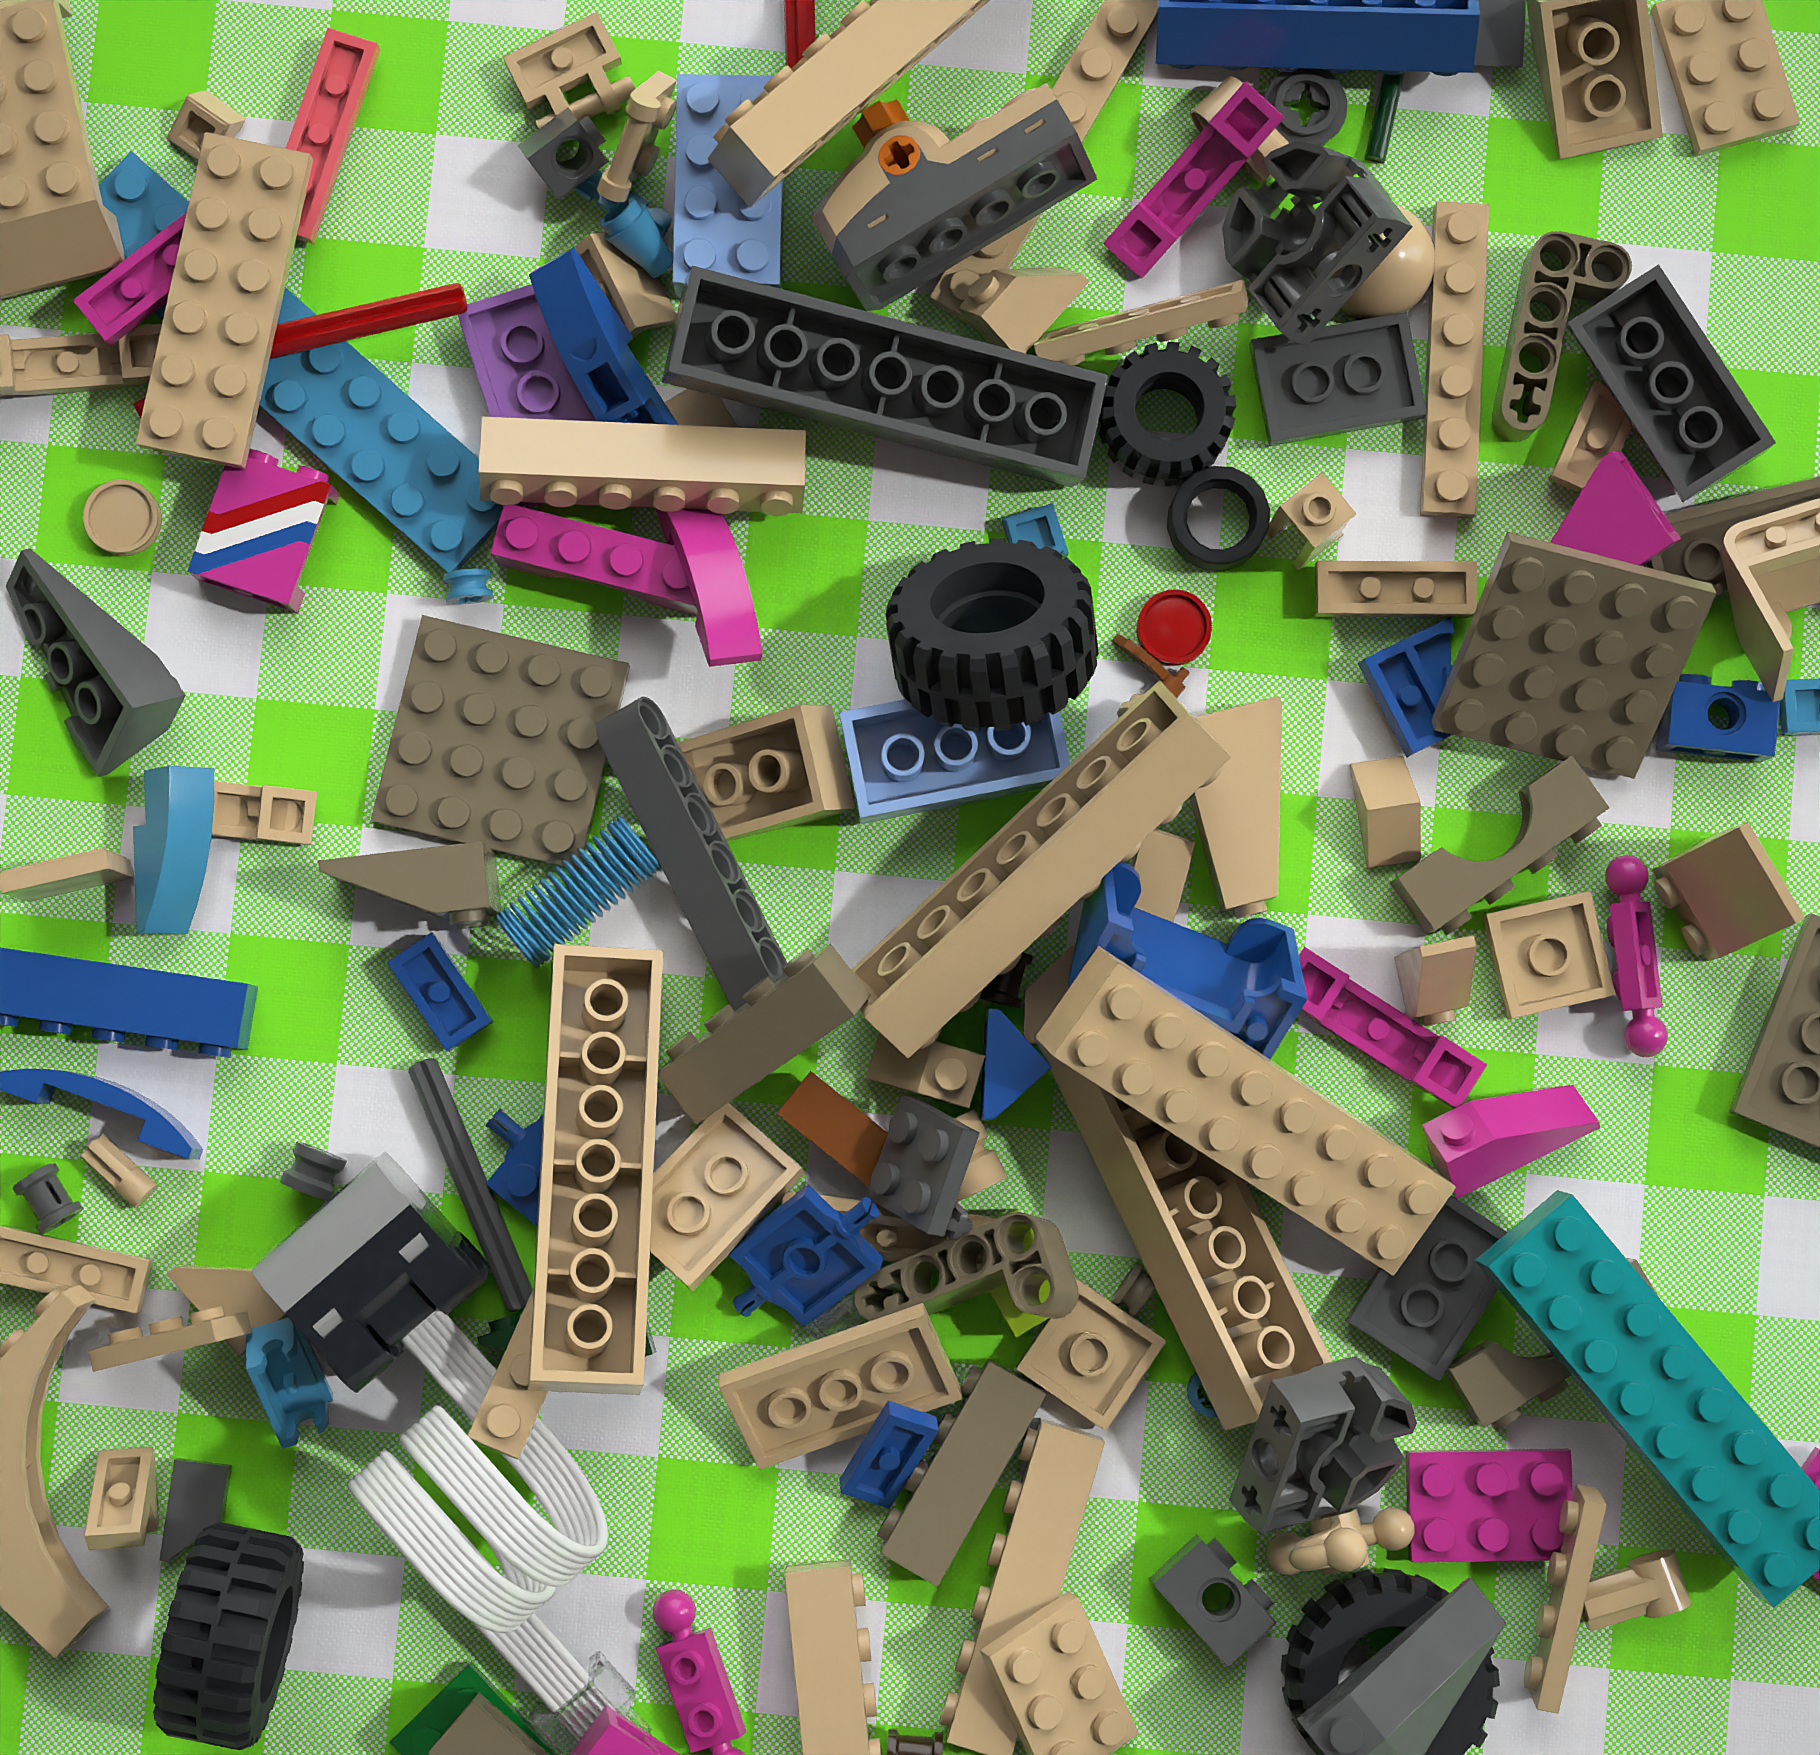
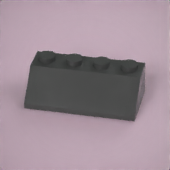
(1671, 384)

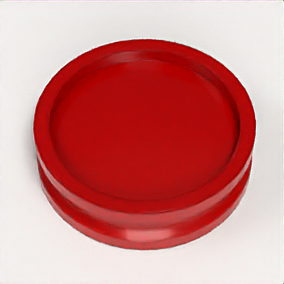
(1174, 627)

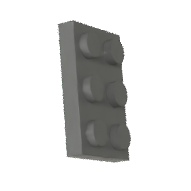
(1341, 382)
(1435, 1292)

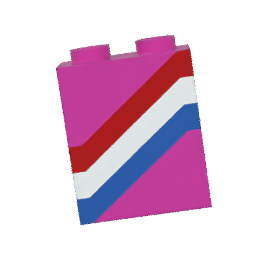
(262, 530)

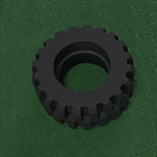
(992, 634)
(1351, 1612)
(228, 1636)

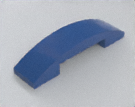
(159, 1128)

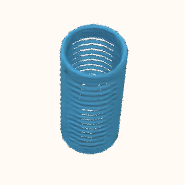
(632, 853)

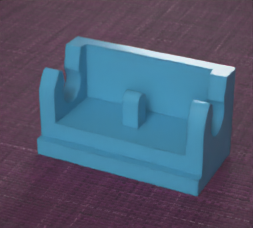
(287, 1379)

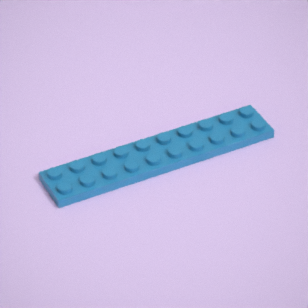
(343, 407)

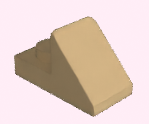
(122, 1499)

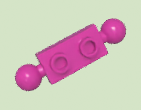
(1637, 972)
(697, 1677)

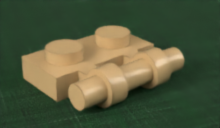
(565, 61)

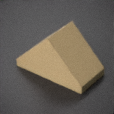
(1387, 811)

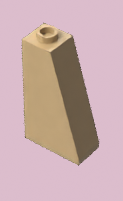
(1242, 807)

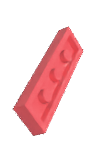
(329, 117)

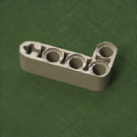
(1546, 338)
(961, 1280)

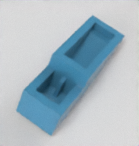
(172, 847)

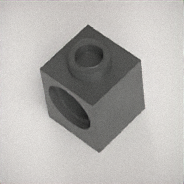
(542, 147)

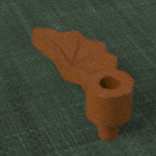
(1173, 683)

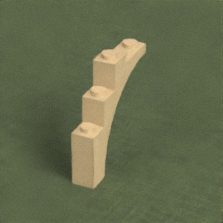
(37, 1573)

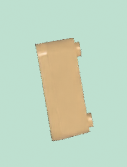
(1768, 572)

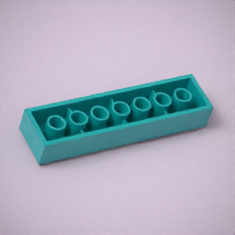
(1661, 1394)

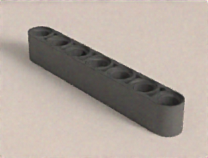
(691, 848)

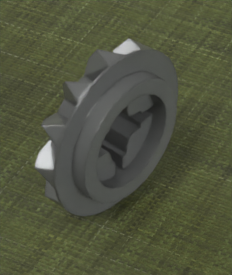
(1324, 93)

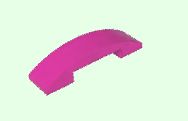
(1194, 179)
(717, 584)
(1386, 1033)

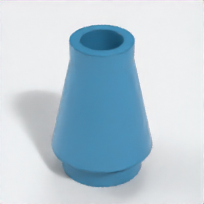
(637, 236)

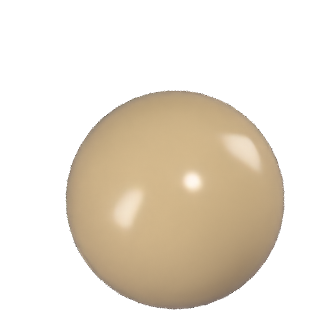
(1399, 278)

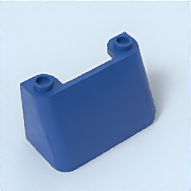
(1243, 985)

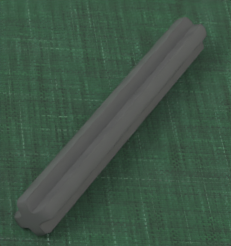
(471, 1183)

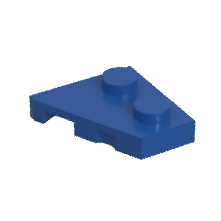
(1410, 682)

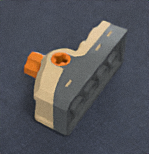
(930, 202)

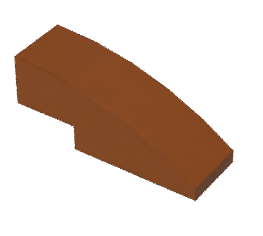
(835, 1126)

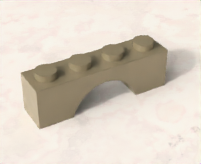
(1552, 810)
(1497, 1382)

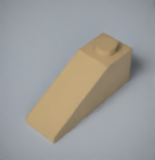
(1437, 979)

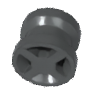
(313, 1171)

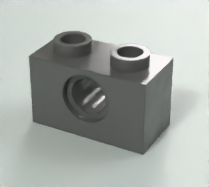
(1224, 1630)

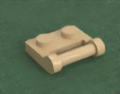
(648, 110)

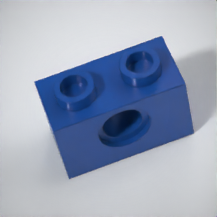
(1751, 724)

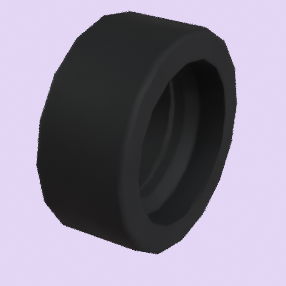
(1219, 478)

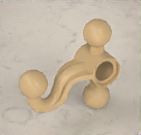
(1339, 1542)

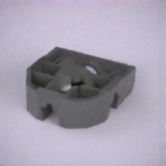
(1284, 247)
(1330, 1442)

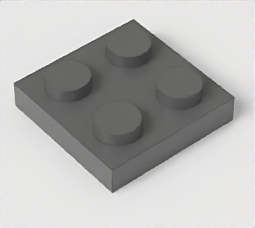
(922, 1165)

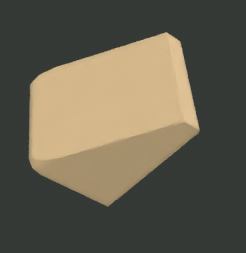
(202, 114)

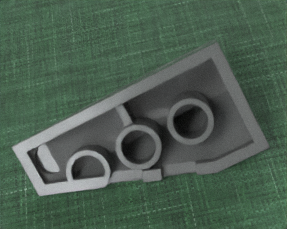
(108, 677)
(1411, 1684)

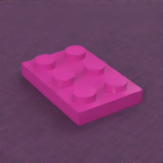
(1487, 1503)

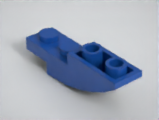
(595, 344)

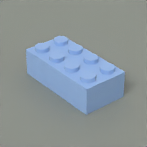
(710, 219)
(916, 765)

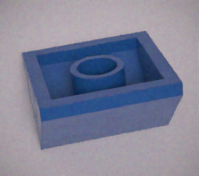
(1008, 1065)

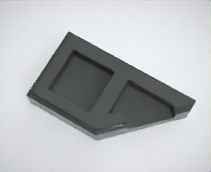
(194, 1502)

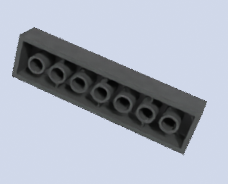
(884, 377)

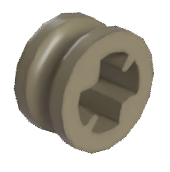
(1134, 1289)

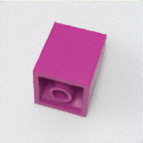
(1617, 516)

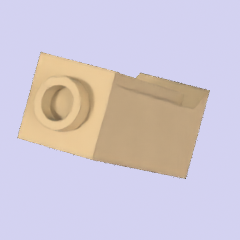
(1317, 514)

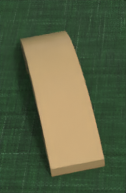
(76, 362)

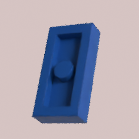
(440, 992)
(888, 1454)

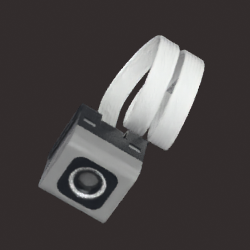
(384, 1274)

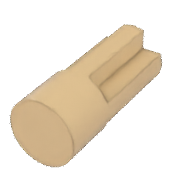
(119, 1171)

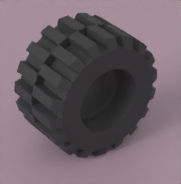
(1175, 372)

